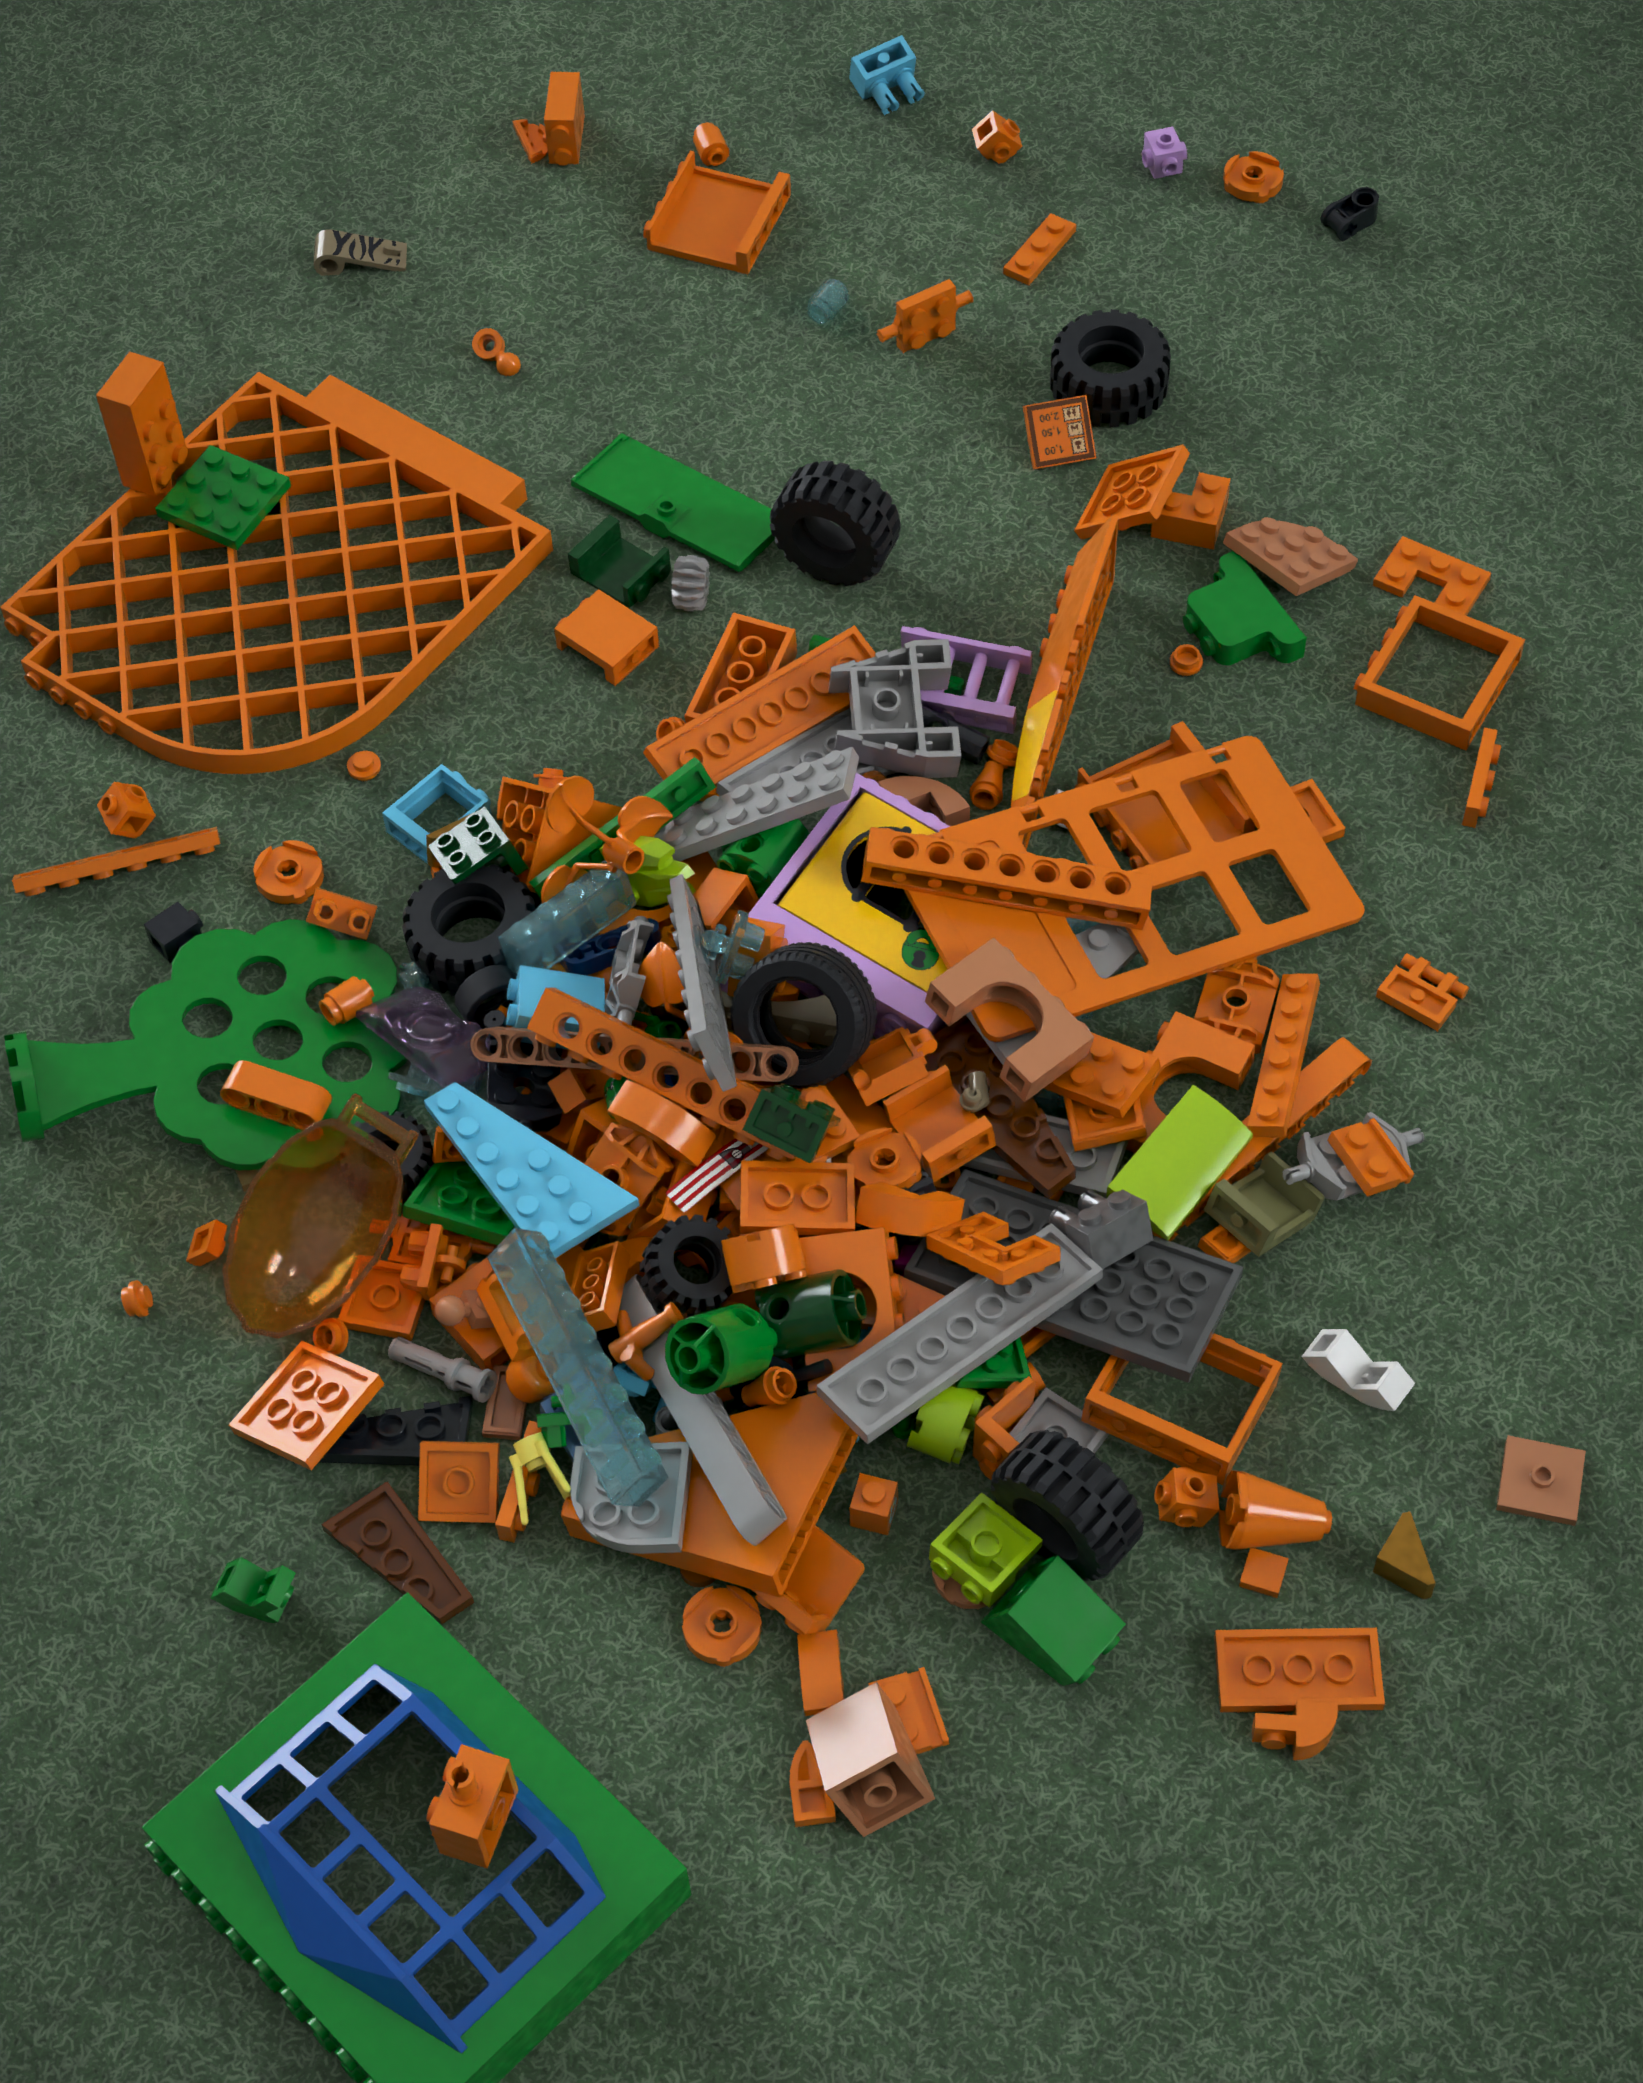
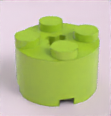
(946, 1424)

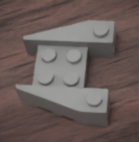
(889, 713)

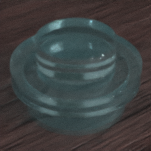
(412, 976)

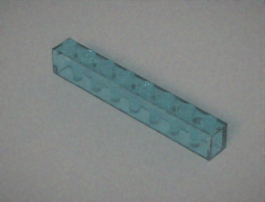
(578, 1368)

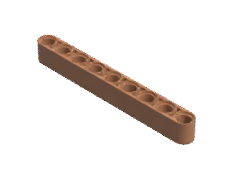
(543, 1055)

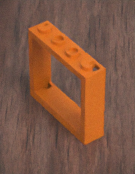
(1424, 717)
(1174, 1441)

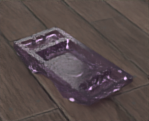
(427, 1034)

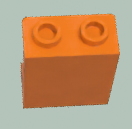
(608, 635)

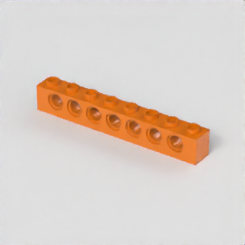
(1007, 878)
(549, 1025)

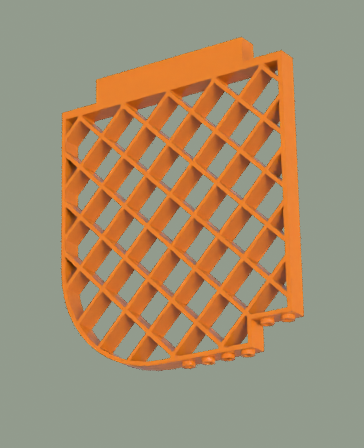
(393, 450)

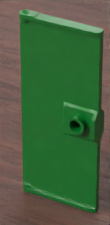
(677, 502)

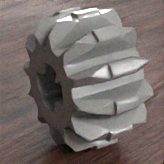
(690, 583)

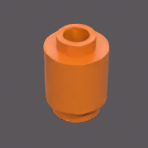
(710, 144)
(345, 999)

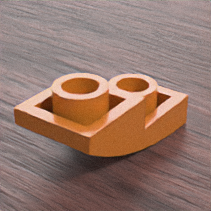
(820, 1671)

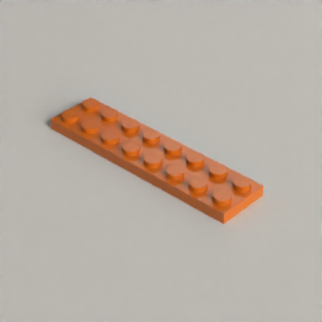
(762, 714)

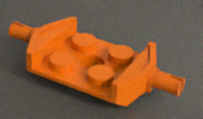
(1245, 980)
(636, 1160)

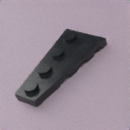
(397, 1435)

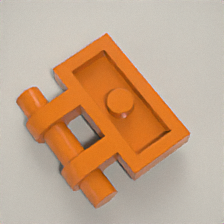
(1417, 997)

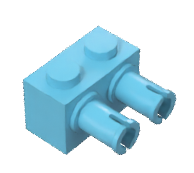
(885, 68)

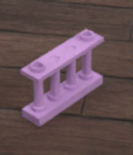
(967, 708)

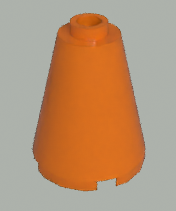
(1268, 1514)

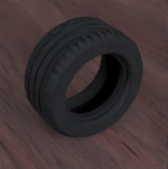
(837, 980)

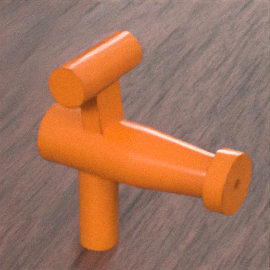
(632, 1340)

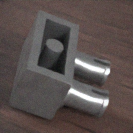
(1106, 1226)

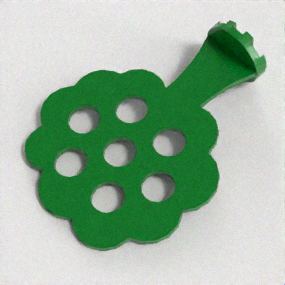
(163, 1057)

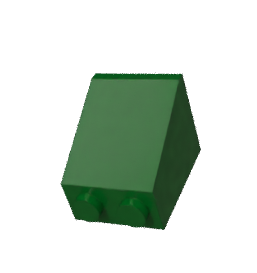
(1055, 1621)

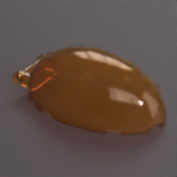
(315, 1222)

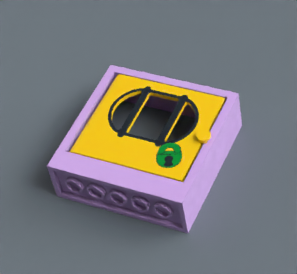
(823, 908)

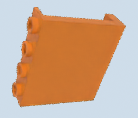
(716, 216)
(1143, 825)

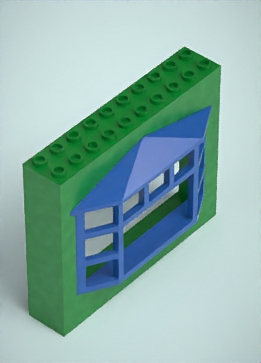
(326, 1955)

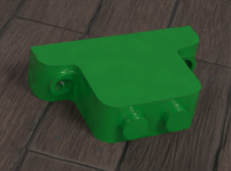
(1241, 617)

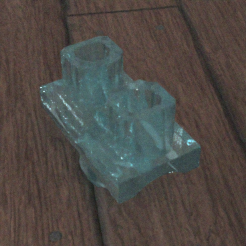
(741, 934)

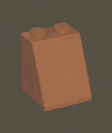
(868, 1760)

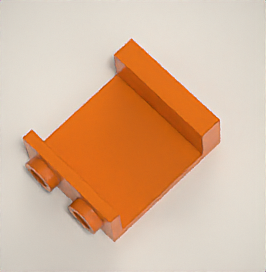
(939, 1123)

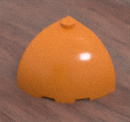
(524, 823)

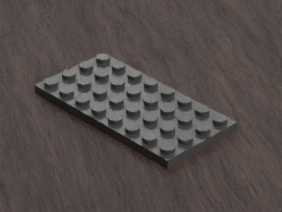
(1146, 1309)

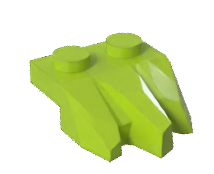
(652, 881)

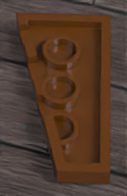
(397, 1548)

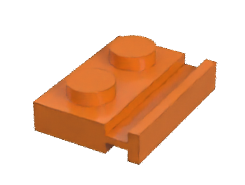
(1370, 1157)
(916, 1708)

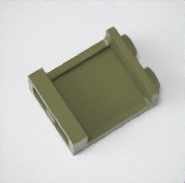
(1263, 1207)

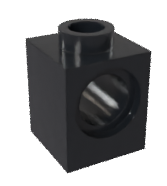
(172, 930)

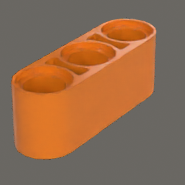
(275, 1095)

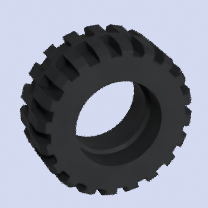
(1116, 339)
(850, 500)
(443, 904)
(1069, 1503)

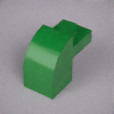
(254, 1590)

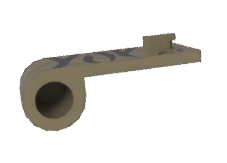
(337, 247)

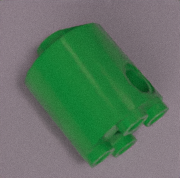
(764, 853)
(719, 1349)

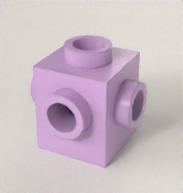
(1163, 152)

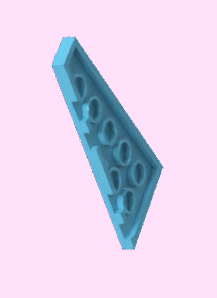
(526, 1174)

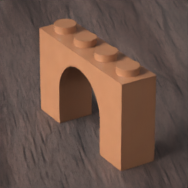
(996, 975)

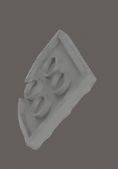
(650, 1528)

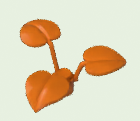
(637, 818)
(665, 987)

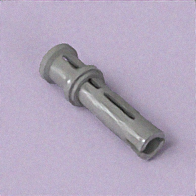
(455, 1373)

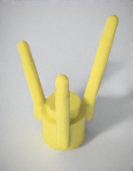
(535, 1454)

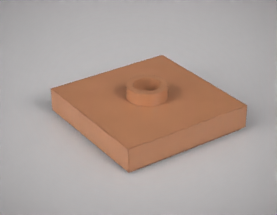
(1541, 1480)

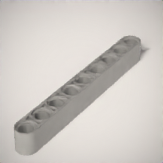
(709, 1433)

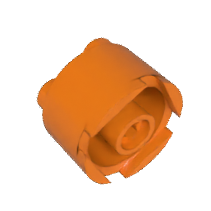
(764, 1258)

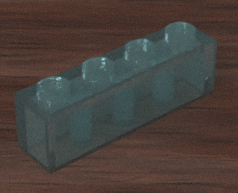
(567, 919)

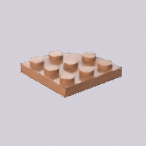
(1291, 553)

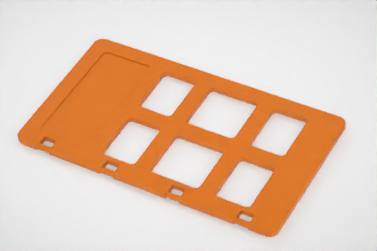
(1047, 942)

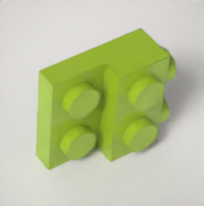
(983, 1550)

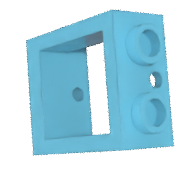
(400, 815)

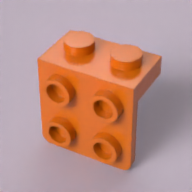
(994, 1424)
(817, 1585)

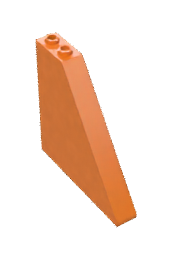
(801, 1457)

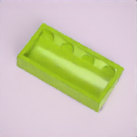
(1182, 1159)

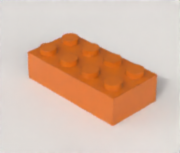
(600, 1283)

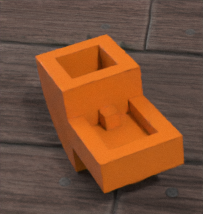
(1306, 1729)

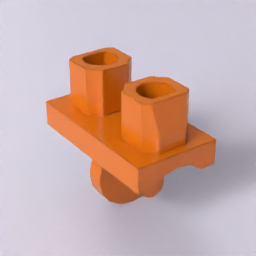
(341, 913)
(438, 1261)

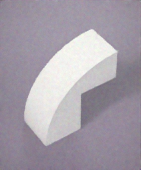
(1347, 1366)

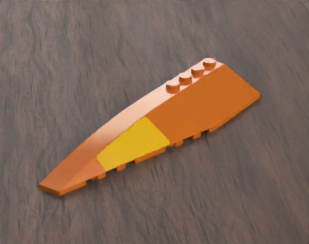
(1063, 665)

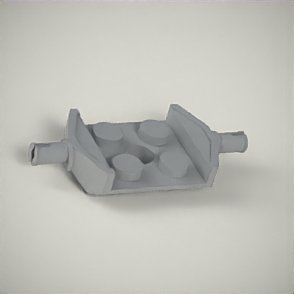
(624, 980)
(1325, 1169)

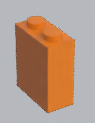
(564, 118)

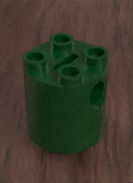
(813, 1313)

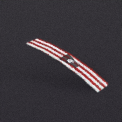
(712, 1173)

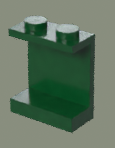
(617, 565)

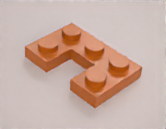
(1410, 559)
(975, 1246)

